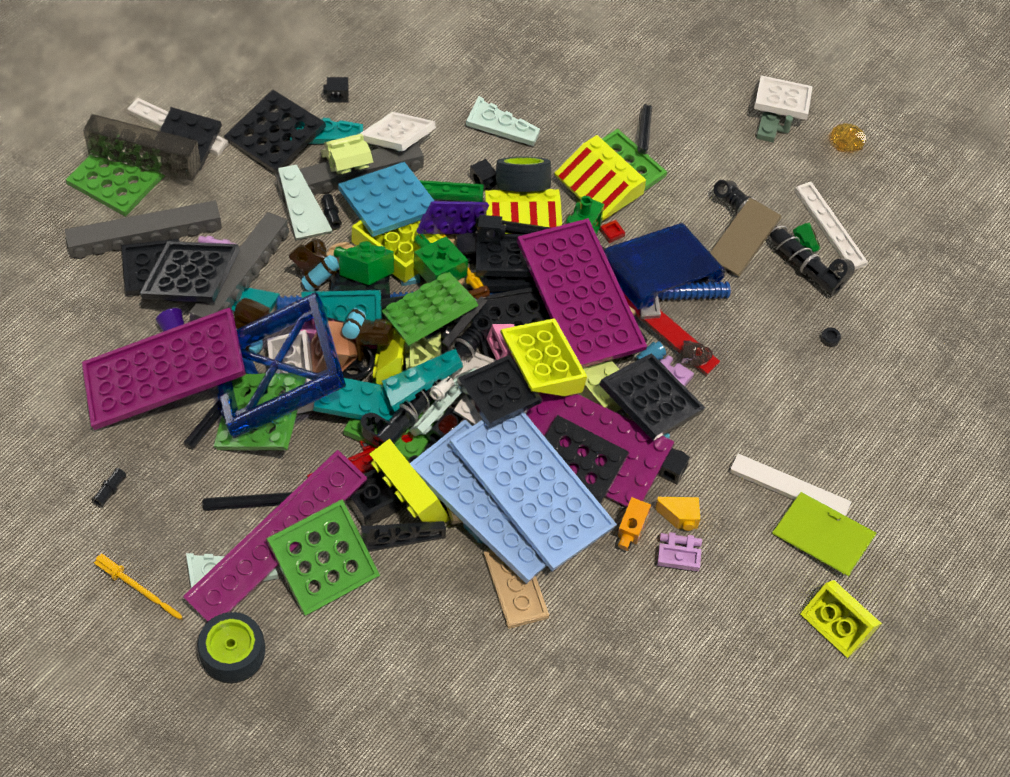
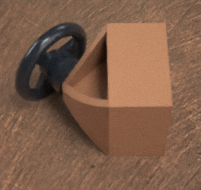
(346, 352)

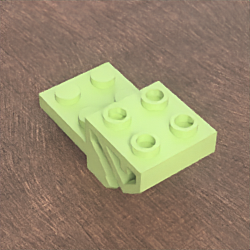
(347, 153)
(422, 351)

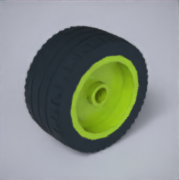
(523, 174)
(231, 647)

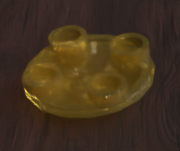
(848, 137)

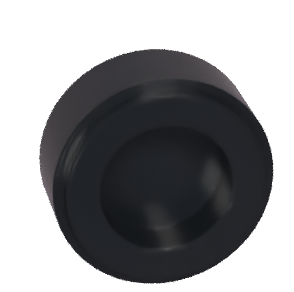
(830, 337)

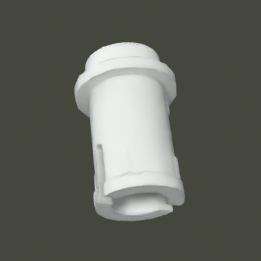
(438, 392)

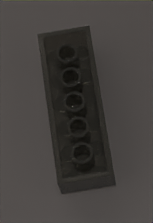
(142, 147)

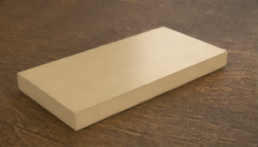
(519, 601)

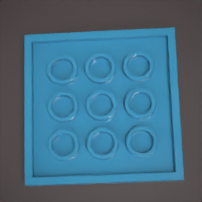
(387, 198)

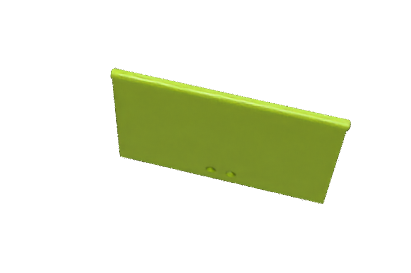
(817, 532)

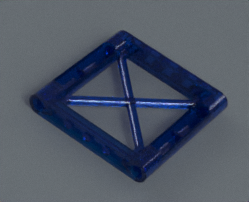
(321, 384)

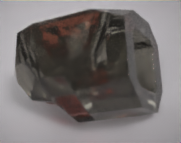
(695, 353)

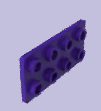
(451, 217)

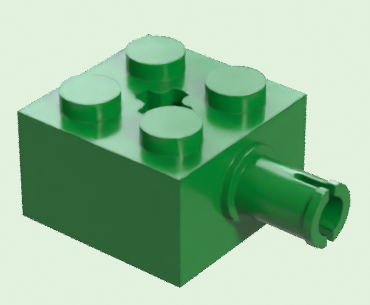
(587, 209)
(438, 258)
(365, 262)

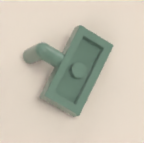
(770, 125)

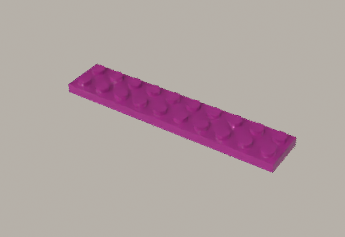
(252, 558)

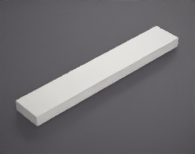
(156, 117)
(830, 224)
(784, 483)

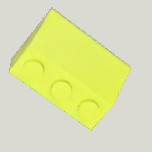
(390, 359)
(840, 618)

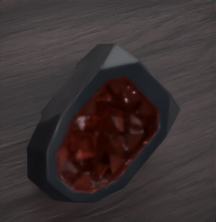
(442, 427)

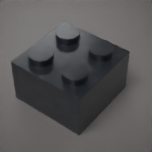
(374, 499)

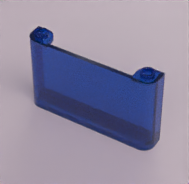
(661, 263)

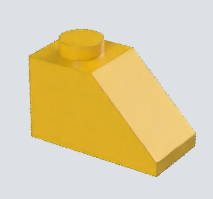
(680, 511)

